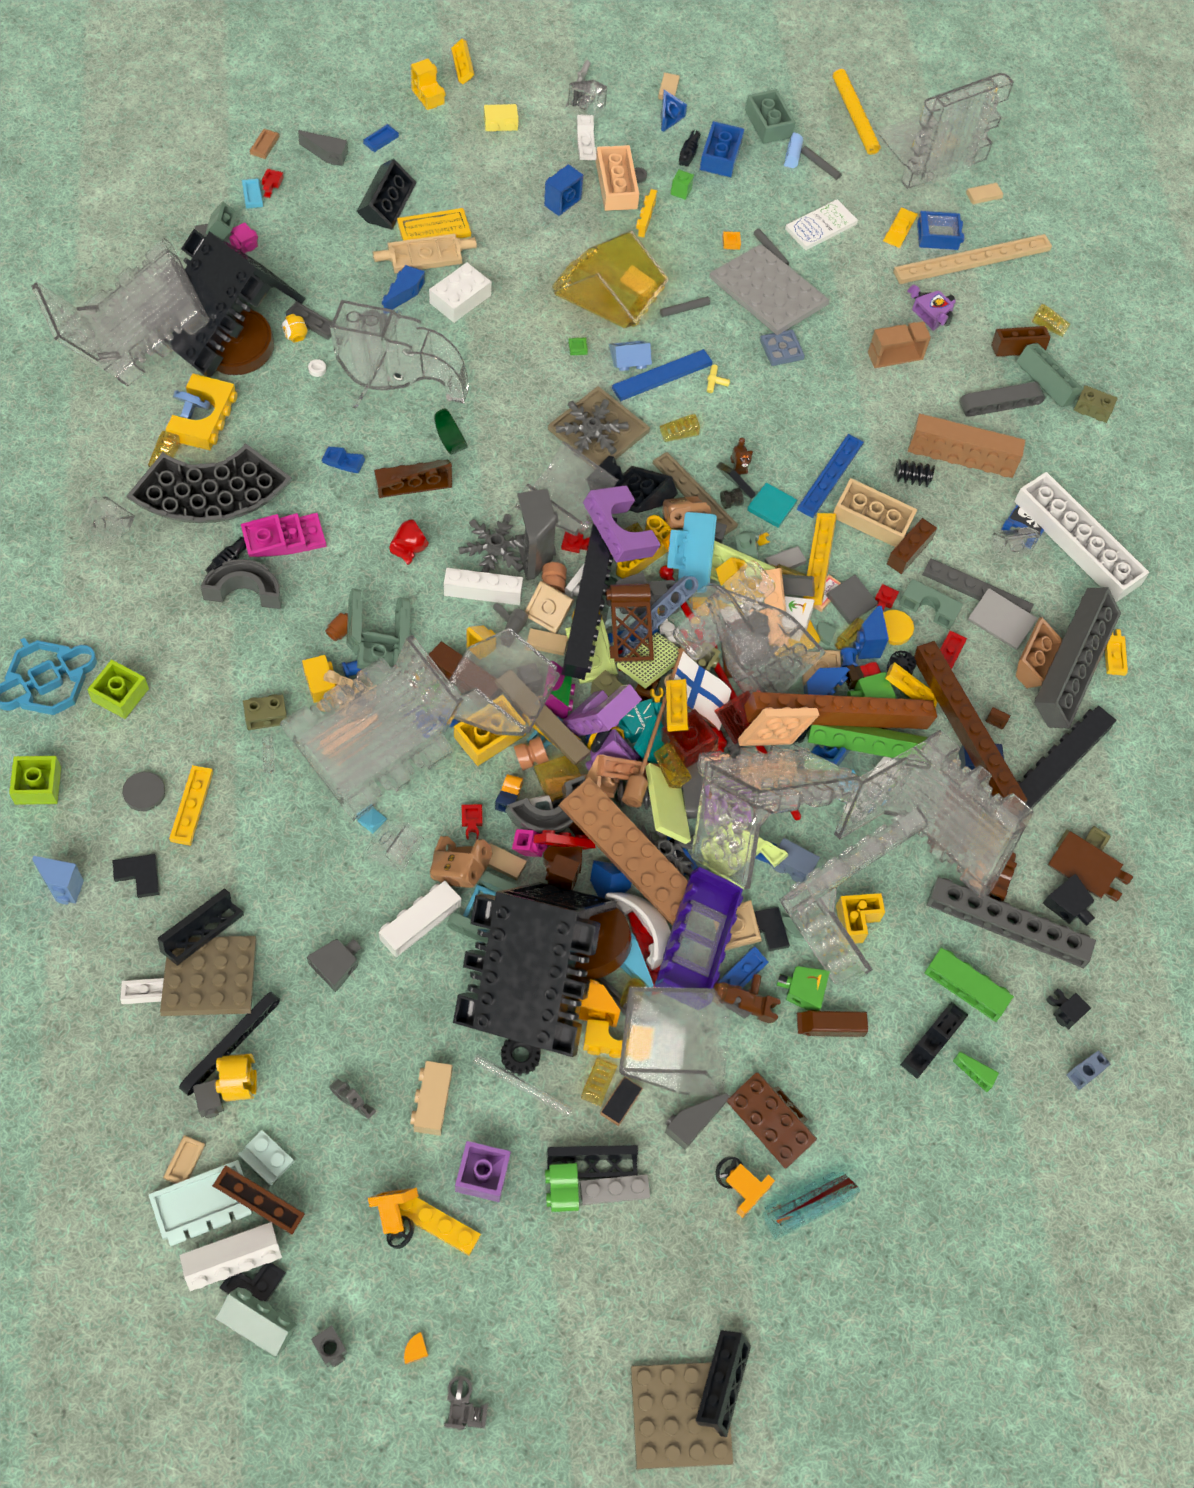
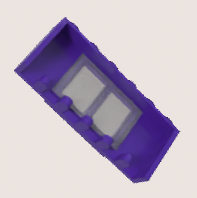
(700, 932)

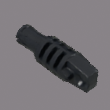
(689, 149)
(228, 554)

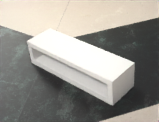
(483, 586)
(419, 918)
(230, 1256)

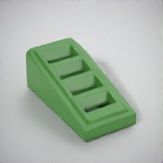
(978, 1072)

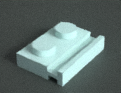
(266, 1158)

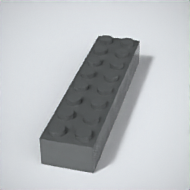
(1077, 658)

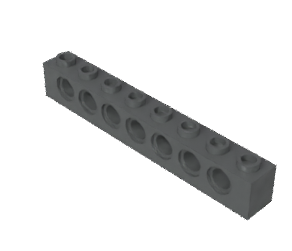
(1018, 932)

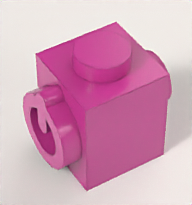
(243, 238)
(524, 843)

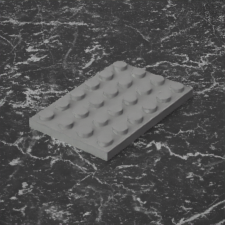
(769, 289)

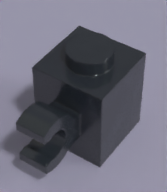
(1069, 1010)

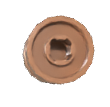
(555, 575)
(532, 753)

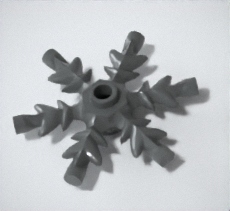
(592, 427)
(495, 545)
(669, 848)

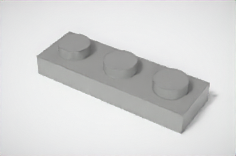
(614, 1189)

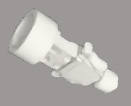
(667, 629)

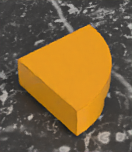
(415, 1349)

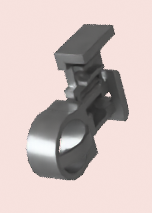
(351, 1097)
(464, 1413)

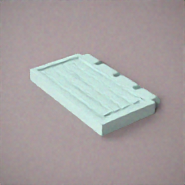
(194, 1204)

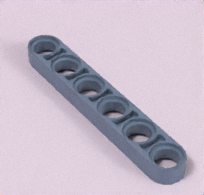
(656, 620)

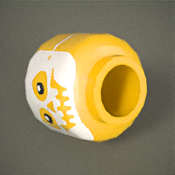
(294, 328)

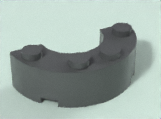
(241, 575)
(529, 817)

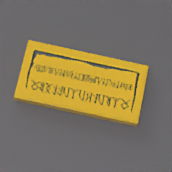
(434, 224)

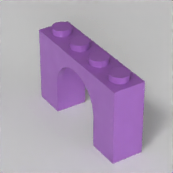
(621, 543)
(602, 712)

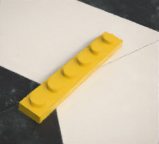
(821, 554)

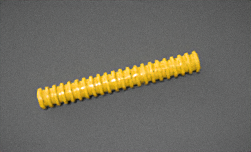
(856, 111)

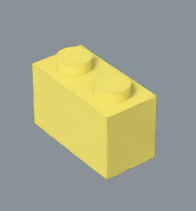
(501, 117)

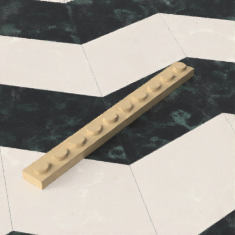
(972, 259)

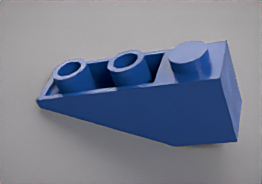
(406, 286)

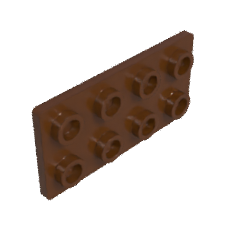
(773, 1119)

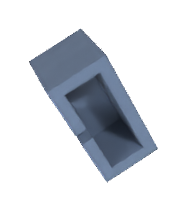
(798, 863)

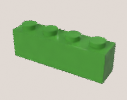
(969, 984)

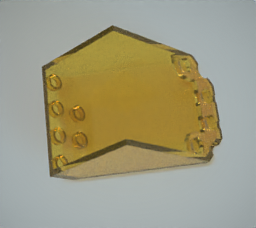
(613, 280)

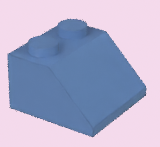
(631, 354)
(61, 878)

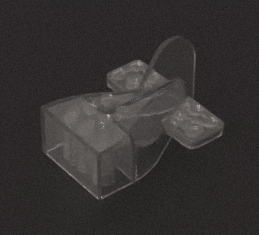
(759, 642)

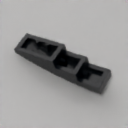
(934, 1040)

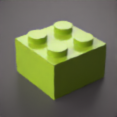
(118, 689)
(35, 780)

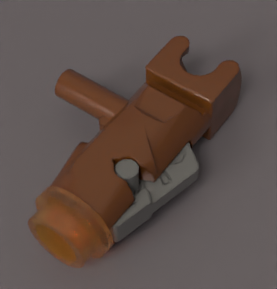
(748, 1002)

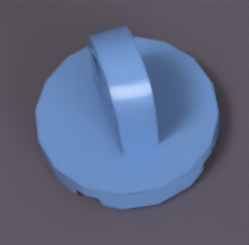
(191, 401)

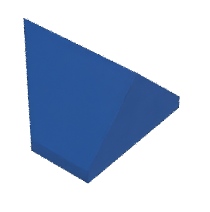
(671, 111)
(833, 755)
(608, 879)

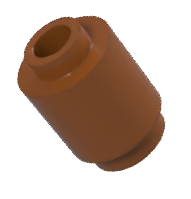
(337, 627)

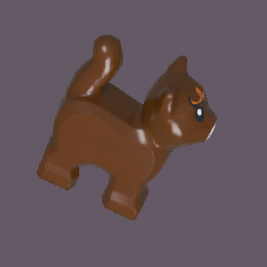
(741, 457)

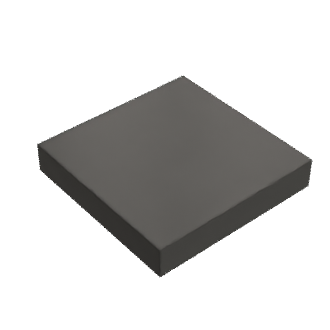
(852, 599)

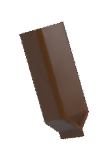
(833, 1023)

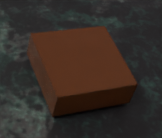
(997, 718)

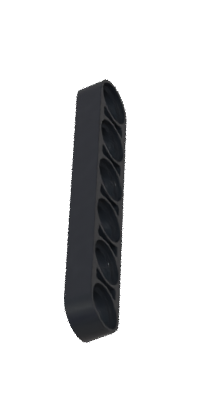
(230, 1042)

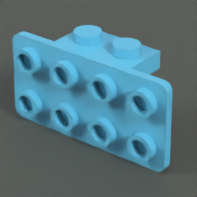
(693, 548)

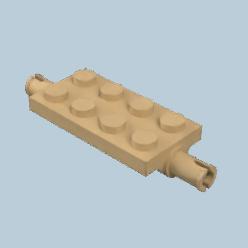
(425, 252)

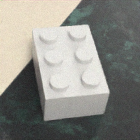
(460, 292)

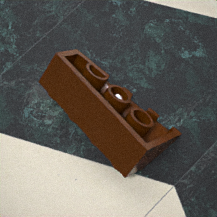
(413, 478)

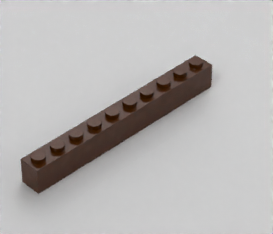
(965, 720)

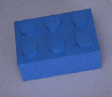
(721, 149)

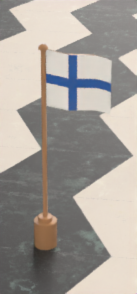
(704, 694)

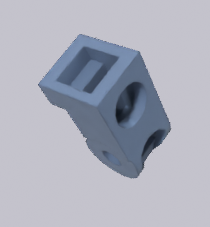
(1088, 1070)

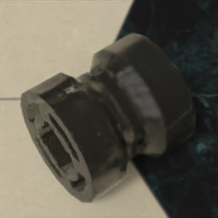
(731, 498)

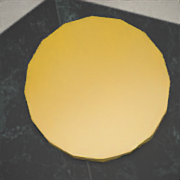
(898, 626)

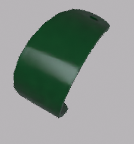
(449, 432)

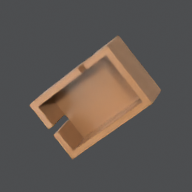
(899, 344)

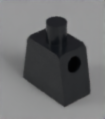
(1071, 901)

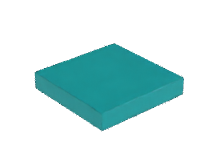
(772, 505)
(643, 741)

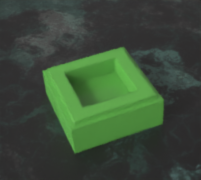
(578, 346)

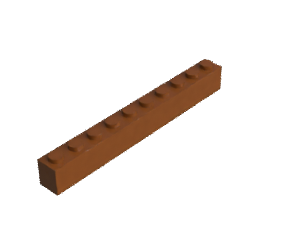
(850, 709)

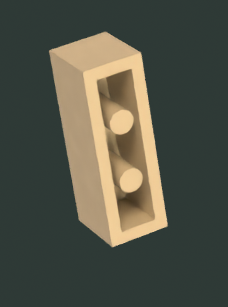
(432, 1098)

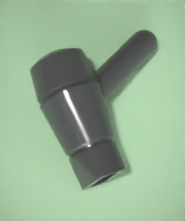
(515, 621)

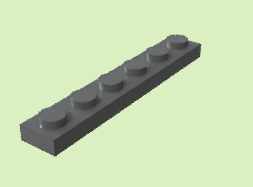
(967, 584)

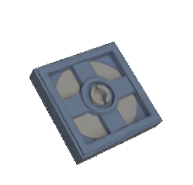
(782, 347)

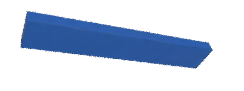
(662, 375)
(830, 476)

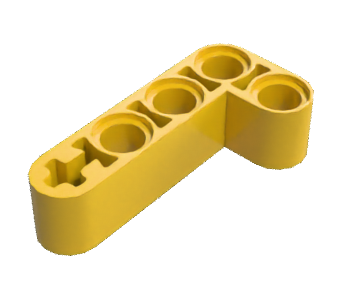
(661, 531)

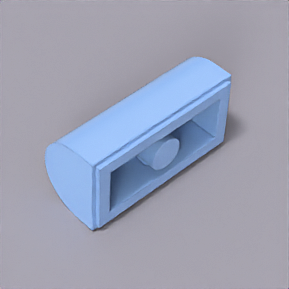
(793, 151)

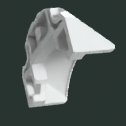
(652, 921)

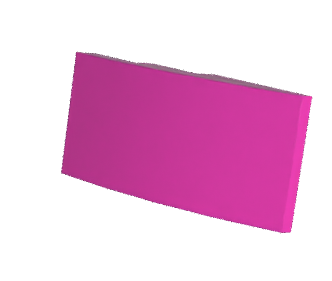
(283, 535)

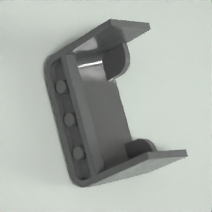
(539, 531)

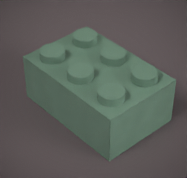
(770, 116)

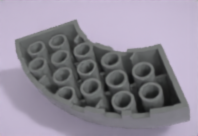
(209, 490)

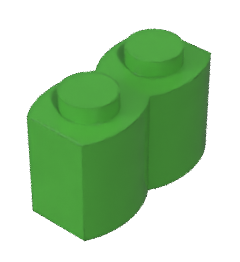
(563, 1187)

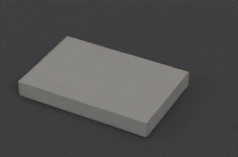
(1002, 619)

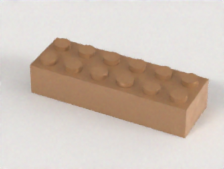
(966, 445)

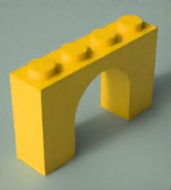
(205, 432)

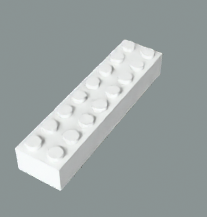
(1081, 536)

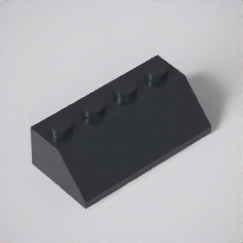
(386, 195)

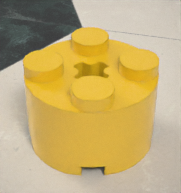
(236, 1077)

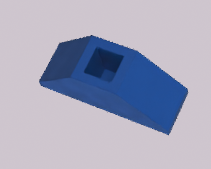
(825, 681)

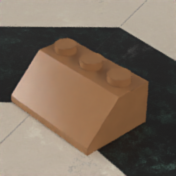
(1038, 655)

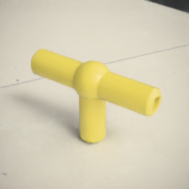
(712, 379)

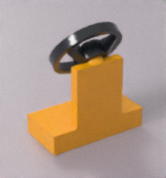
(744, 1183)
(390, 1214)

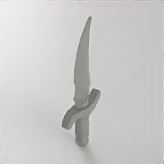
(581, 74)

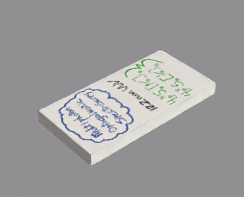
(821, 224)

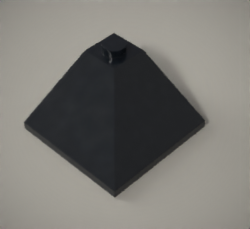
(648, 488)

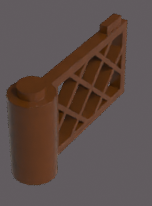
(627, 597)

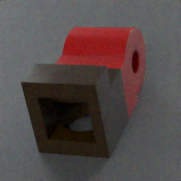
(859, 672)

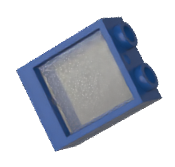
(940, 230)

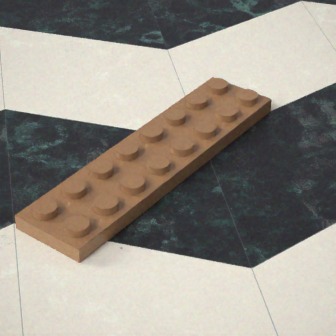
(626, 847)

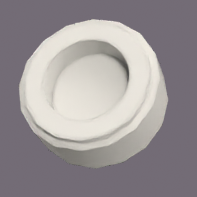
(317, 368)

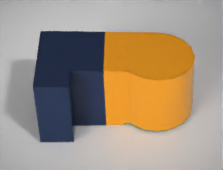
(509, 792)

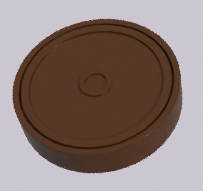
(250, 348)
(612, 945)

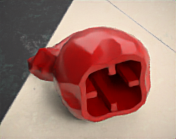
(408, 541)

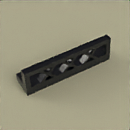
(196, 924)
(597, 1153)
(723, 1382)

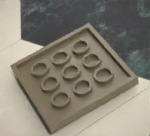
(623, 440)
(212, 979)
(665, 1417)

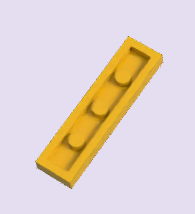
(191, 805)
(440, 1225)

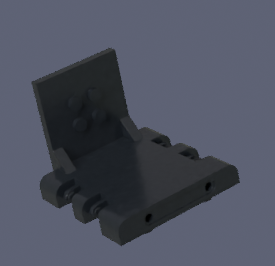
(224, 284)
(531, 964)

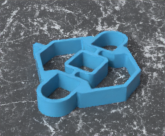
(64, 654)

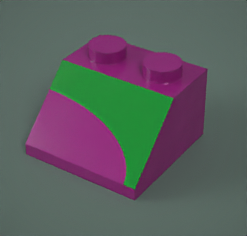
(559, 699)

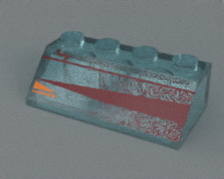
(810, 1204)

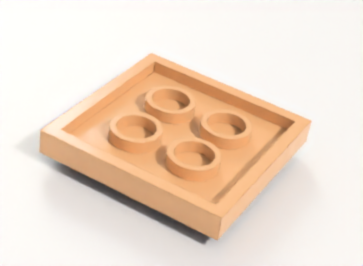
(778, 726)

